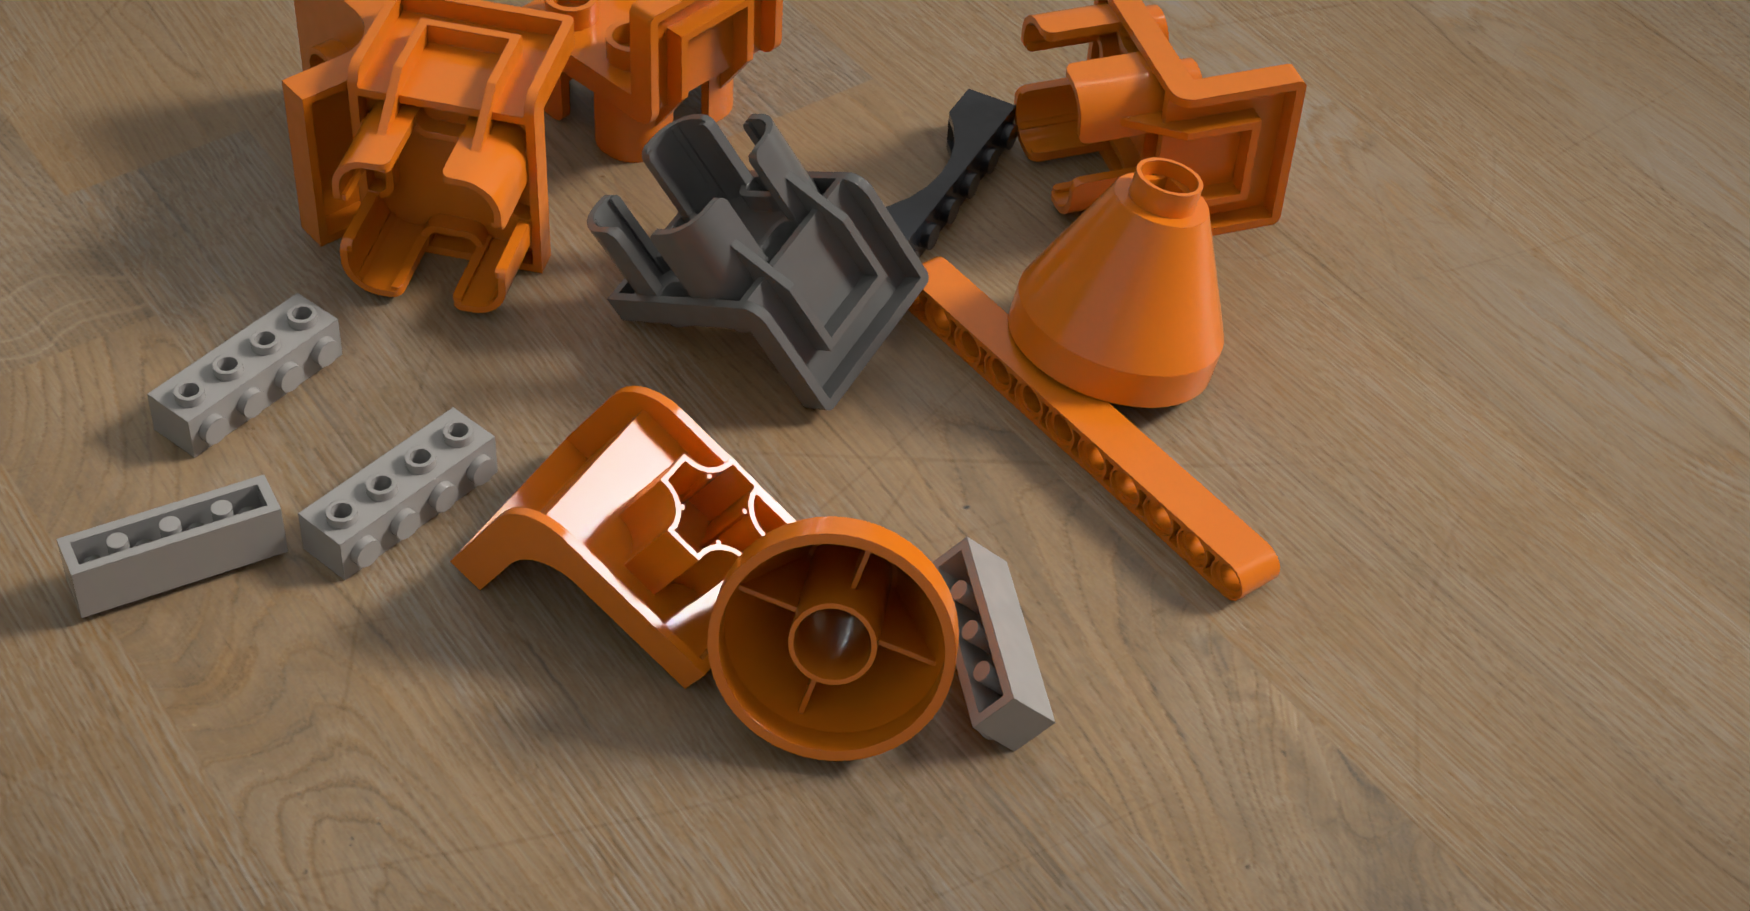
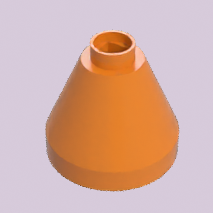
(1128, 294)
(833, 638)

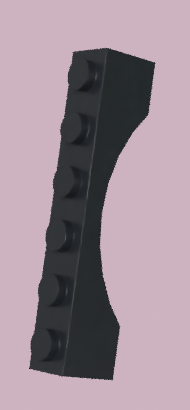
(976, 137)

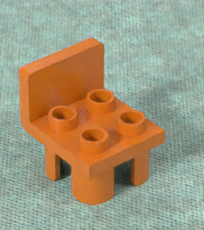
(651, 54)
(1146, 102)
(451, 144)

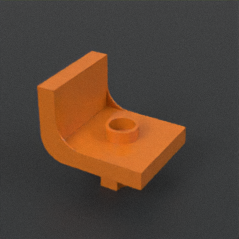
(320, 109)
(639, 520)

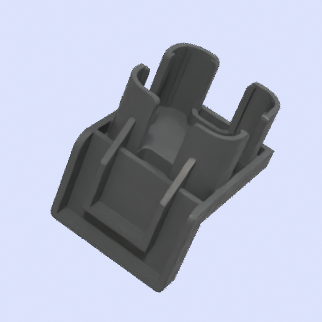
(765, 252)

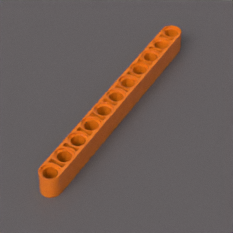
(1098, 439)

